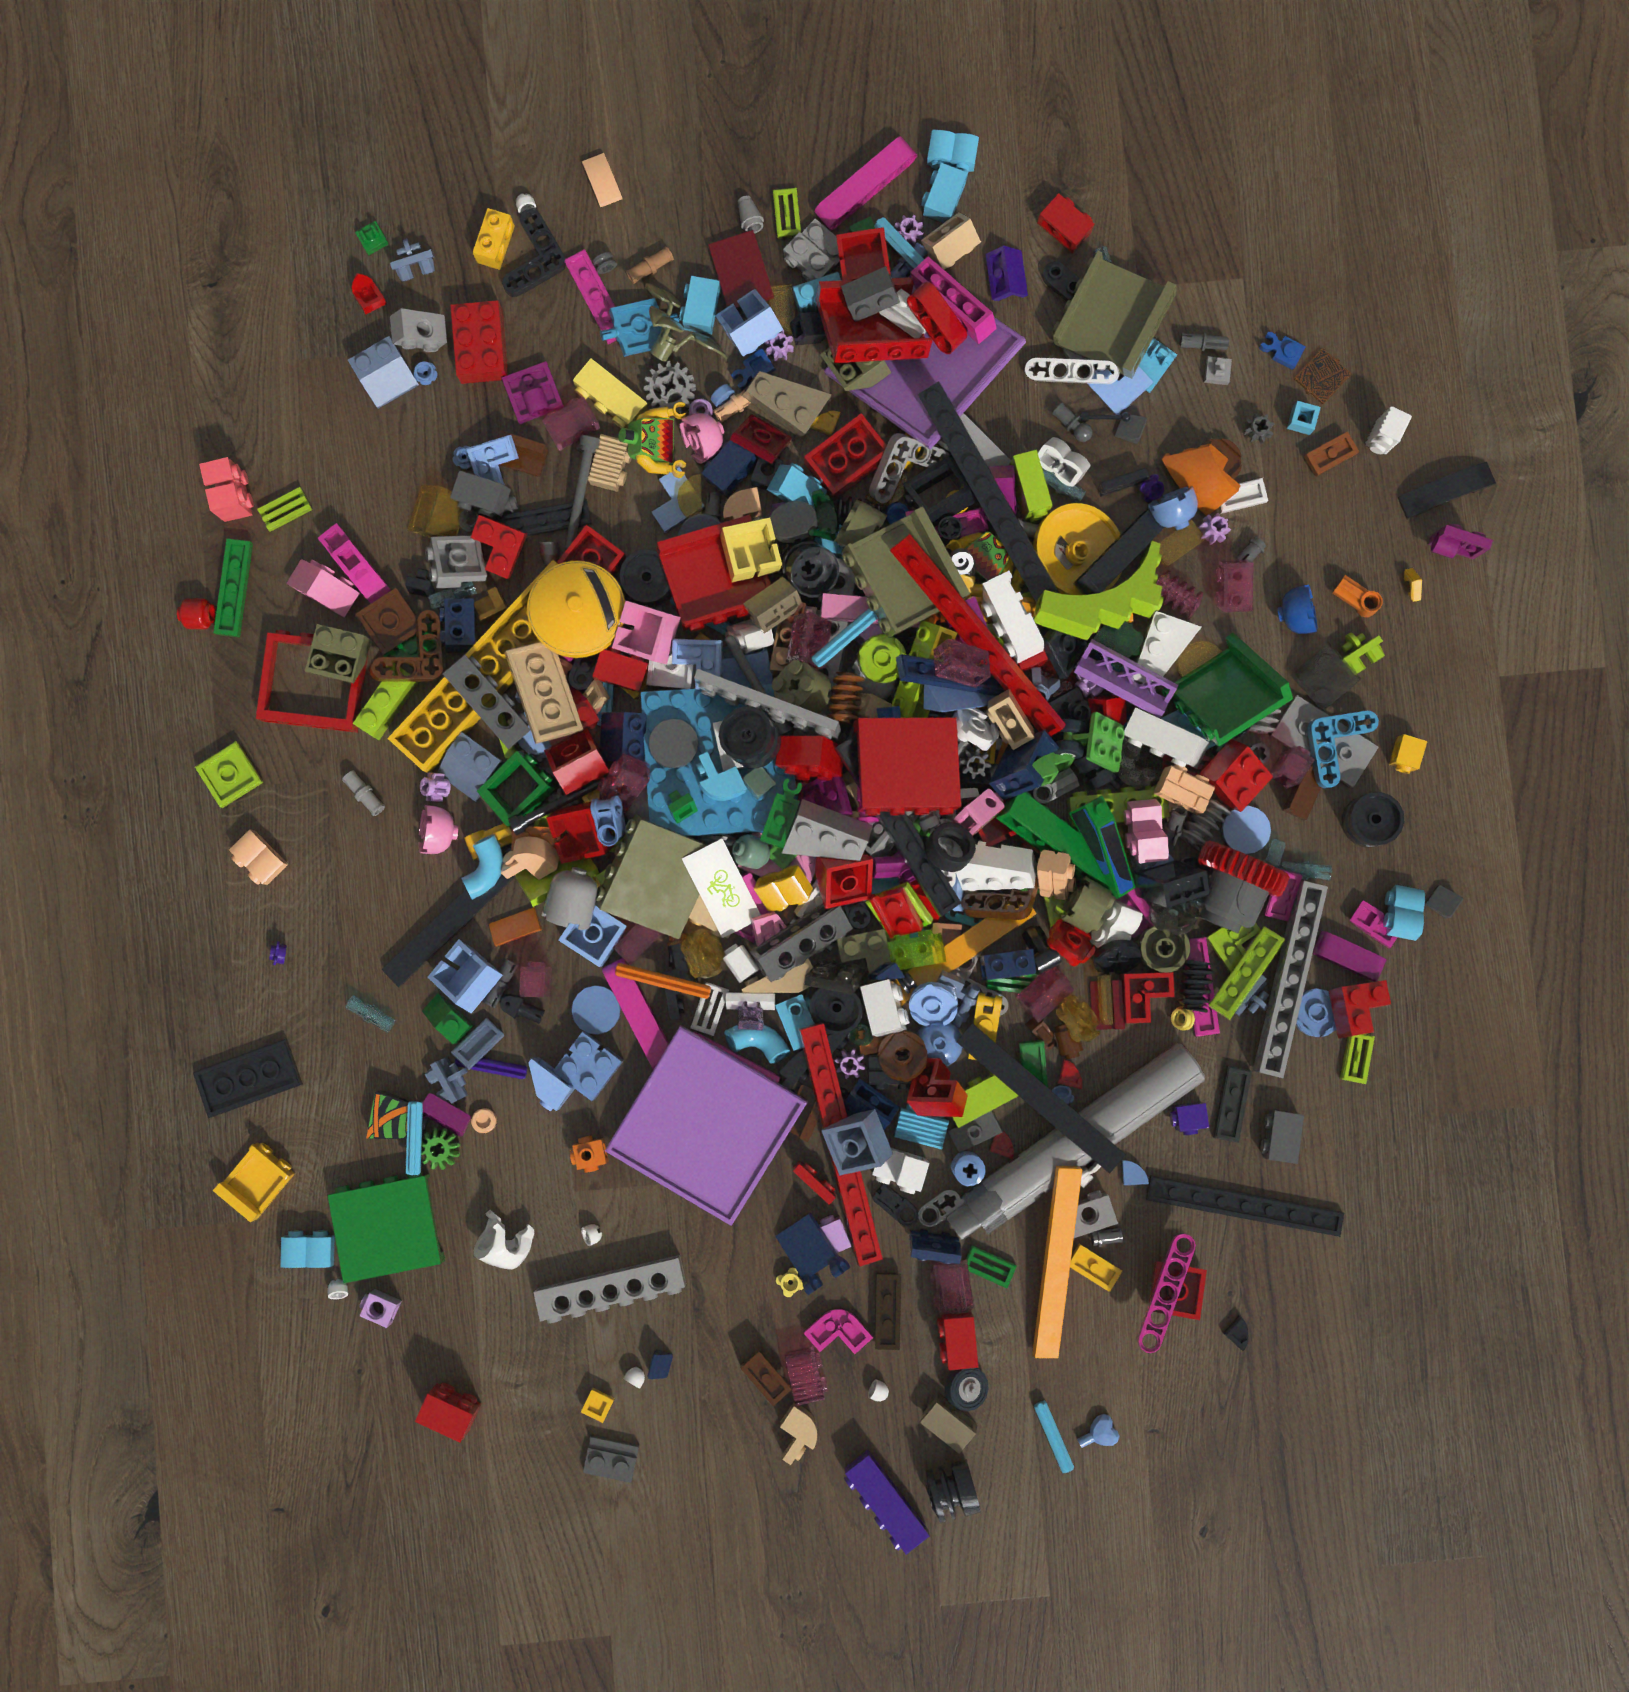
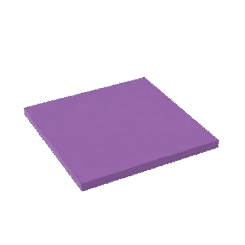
(961, 374)
(706, 1125)

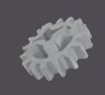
(661, 384)

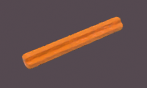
(663, 980)

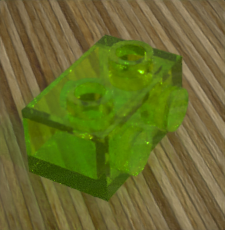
(917, 951)

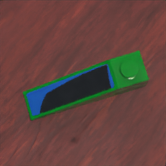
(1103, 840)

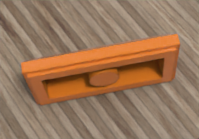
(515, 927)

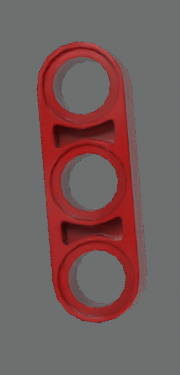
(937, 317)

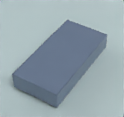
(477, 1043)

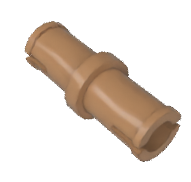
(649, 265)

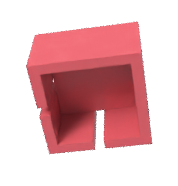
(229, 496)

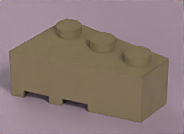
(786, 401)

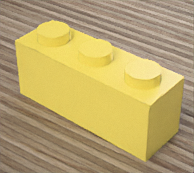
(609, 394)

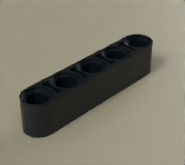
(1119, 554)

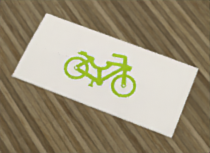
(721, 887)

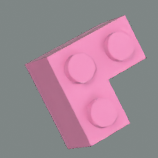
(320, 585)
(1145, 831)

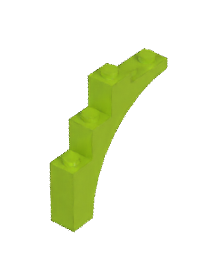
(1084, 613)

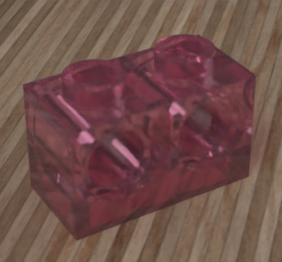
(808, 637)
(961, 663)

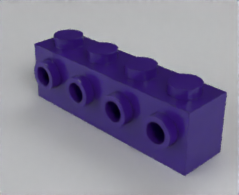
(886, 1501)

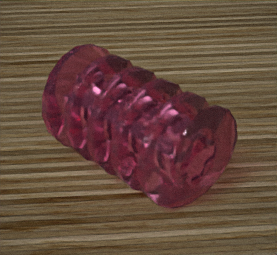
(1179, 594)

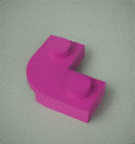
(841, 1324)

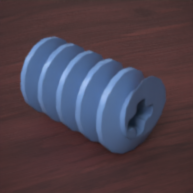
(974, 1175)

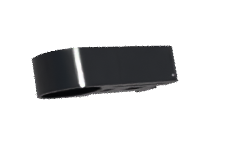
(893, 1204)

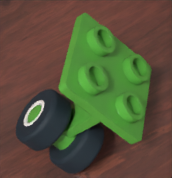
(1103, 741)

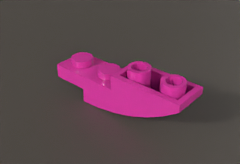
(354, 563)

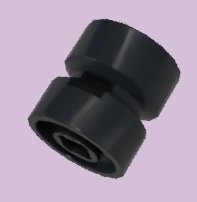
(1094, 775)

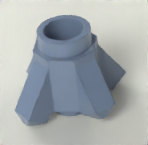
(1043, 685)

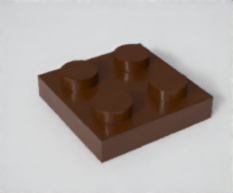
(388, 621)

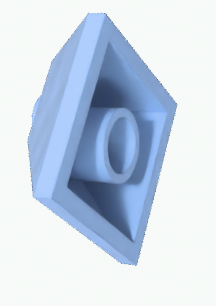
(549, 1086)

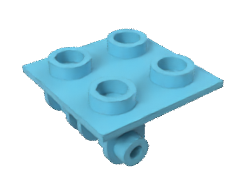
(1156, 361)

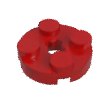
(1070, 942)

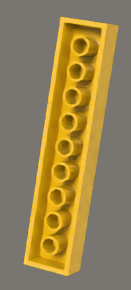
(444, 712)

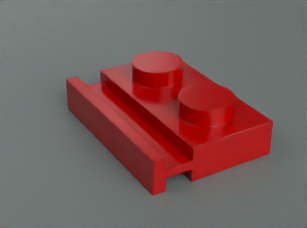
(896, 912)
(808, 1175)

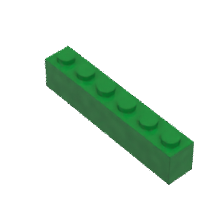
(1048, 832)

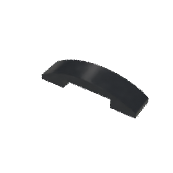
(1446, 489)

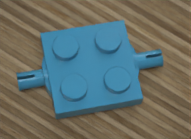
(634, 327)

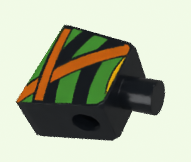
(389, 1117)

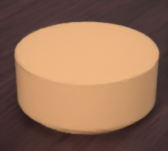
(484, 1120)

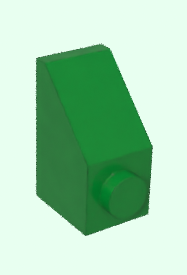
(447, 1019)

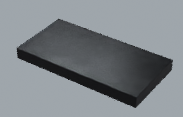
(247, 1078)

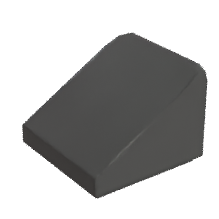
(1132, 429)
(1444, 902)

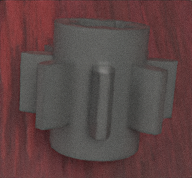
(1261, 421)
(970, 757)

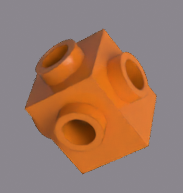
(597, 1150)

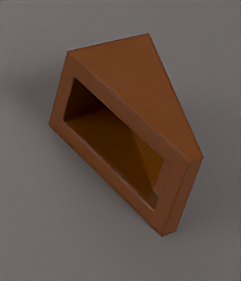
(1041, 1031)

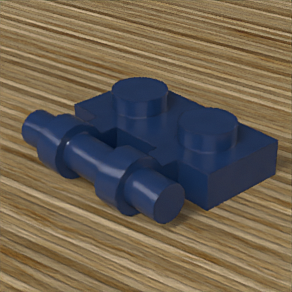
(935, 1247)

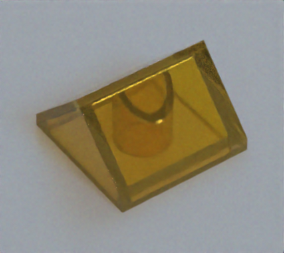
(435, 513)

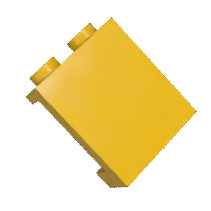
(255, 1181)

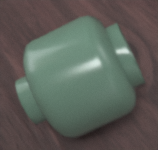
(751, 852)

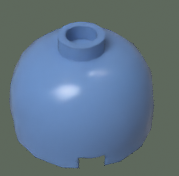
(1175, 508)
(941, 1041)

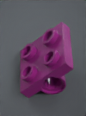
(532, 392)
(1454, 540)
(828, 794)

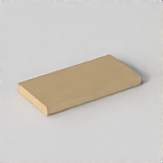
(543, 692)

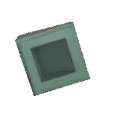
(758, 782)

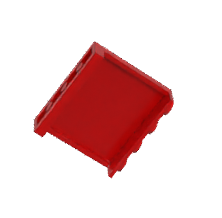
(867, 339)
(701, 578)
(908, 765)

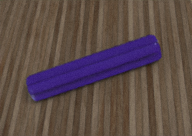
(498, 1068)

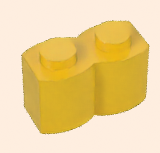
(783, 888)

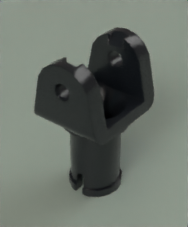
(518, 1007)

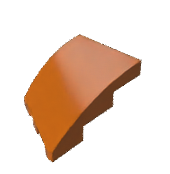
(1204, 471)

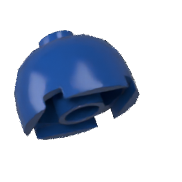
(1298, 610)

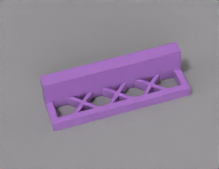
(1125, 686)

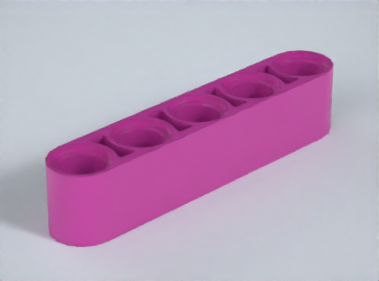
(865, 183)
(637, 1013)
(1157, 1302)

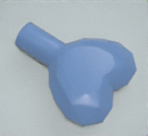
(1100, 1432)

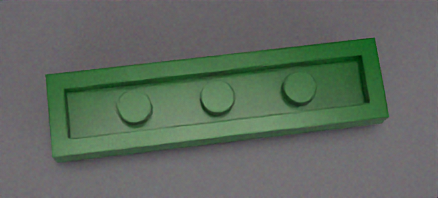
(233, 588)

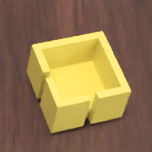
(748, 550)

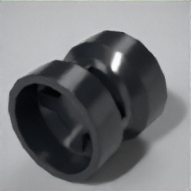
(949, 526)

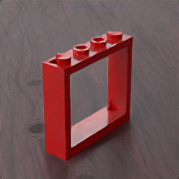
(265, 715)

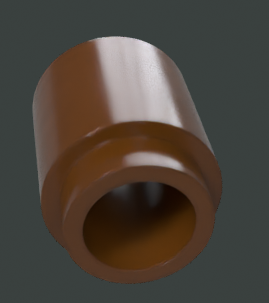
(1066, 1044)

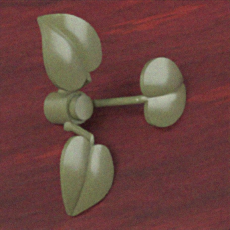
(665, 341)

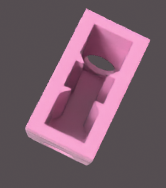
(982, 811)

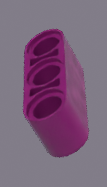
(1349, 956)

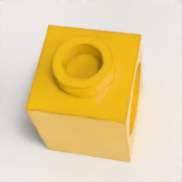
(1407, 753)

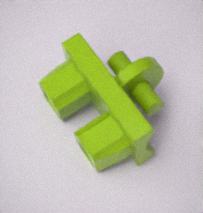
(1370, 649)

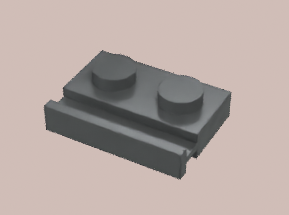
(611, 1458)

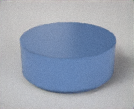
(722, 395)

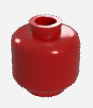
(196, 613)

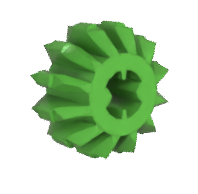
(448, 1145)

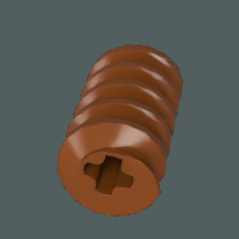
(845, 697)

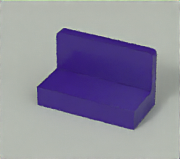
(1006, 273)

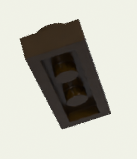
(888, 1311)

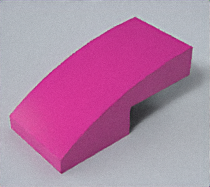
(1371, 922)

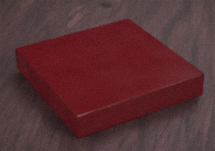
(761, 438)

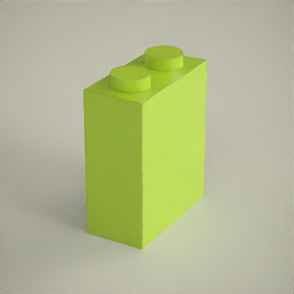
(1031, 487)

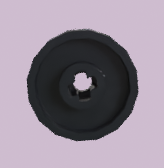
(632, 582)
(749, 737)
(1387, 819)
(837, 1010)

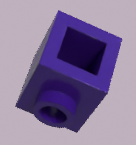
(1189, 1117)

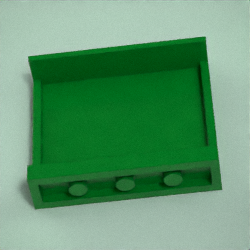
(1230, 692)
(384, 1227)

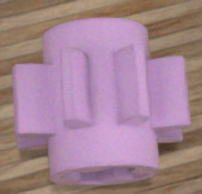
(910, 223)
(776, 351)
(1214, 528)
(1087, 687)
(435, 787)
(856, 1063)

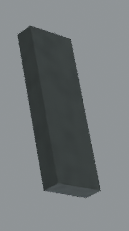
(1232, 1104)

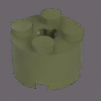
(860, 523)
(802, 686)
(1087, 905)
(1166, 961)

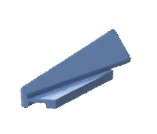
(948, 699)

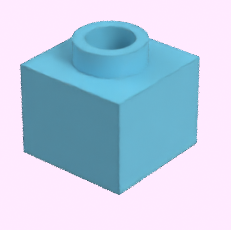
(1308, 413)

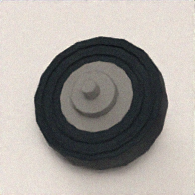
(966, 1388)

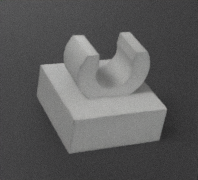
(1217, 370)

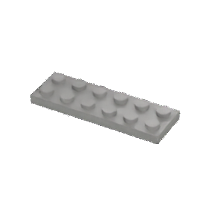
(778, 709)

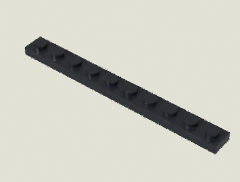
(987, 490)

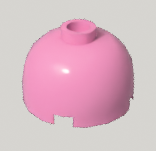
(703, 435)
(436, 830)

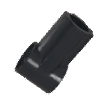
(1044, 956)

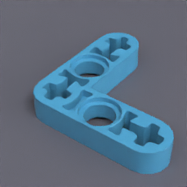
(1330, 732)

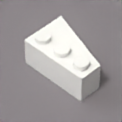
(1011, 618)
(1163, 643)
(1165, 739)
(997, 868)

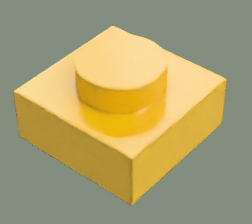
(597, 1405)

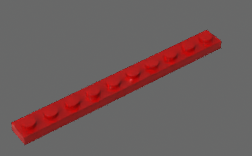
(976, 634)
(831, 1111)

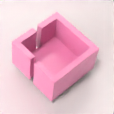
(651, 634)

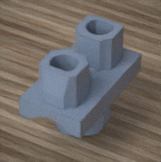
(403, 267)
(1258, 1002)
(449, 1078)

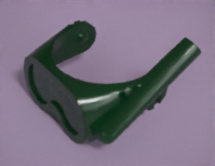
(826, 516)

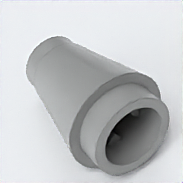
(749, 215)

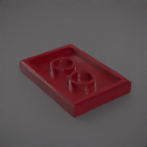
(740, 267)

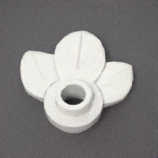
(1086, 1174)

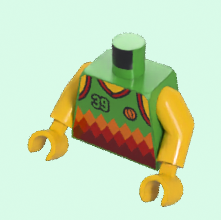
(652, 440)
(987, 552)

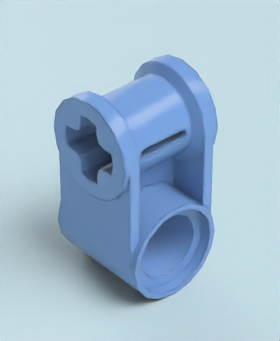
(608, 815)

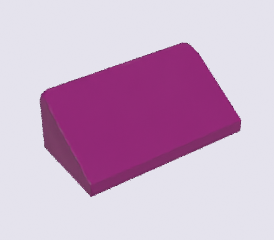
(445, 1114)

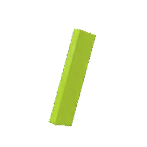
(1246, 972)

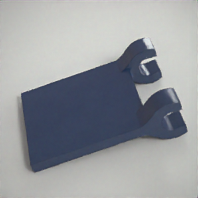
(810, 1252)

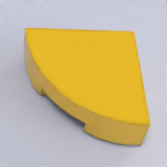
(826, 422)
(1415, 584)

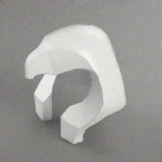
(498, 1251)

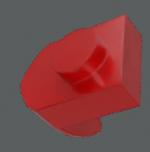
(367, 293)

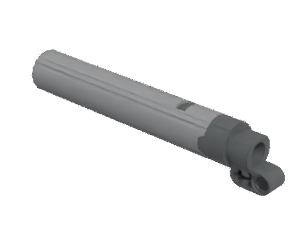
(1033, 1172)

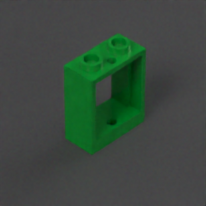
(498, 804)

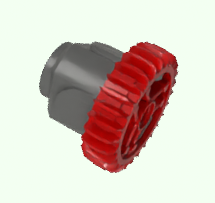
(1236, 886)

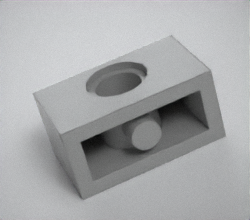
(407, 323)
(1102, 1216)

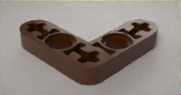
(417, 663)
(1006, 911)

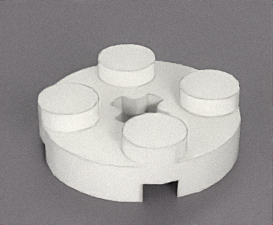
(975, 729)

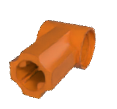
(1355, 594)

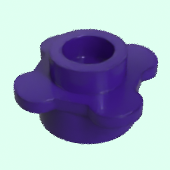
(1152, 488)
(278, 953)

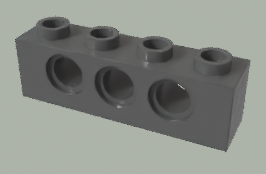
(507, 734)
(788, 941)

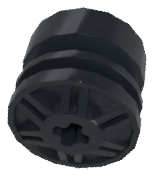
(819, 572)
(952, 1491)

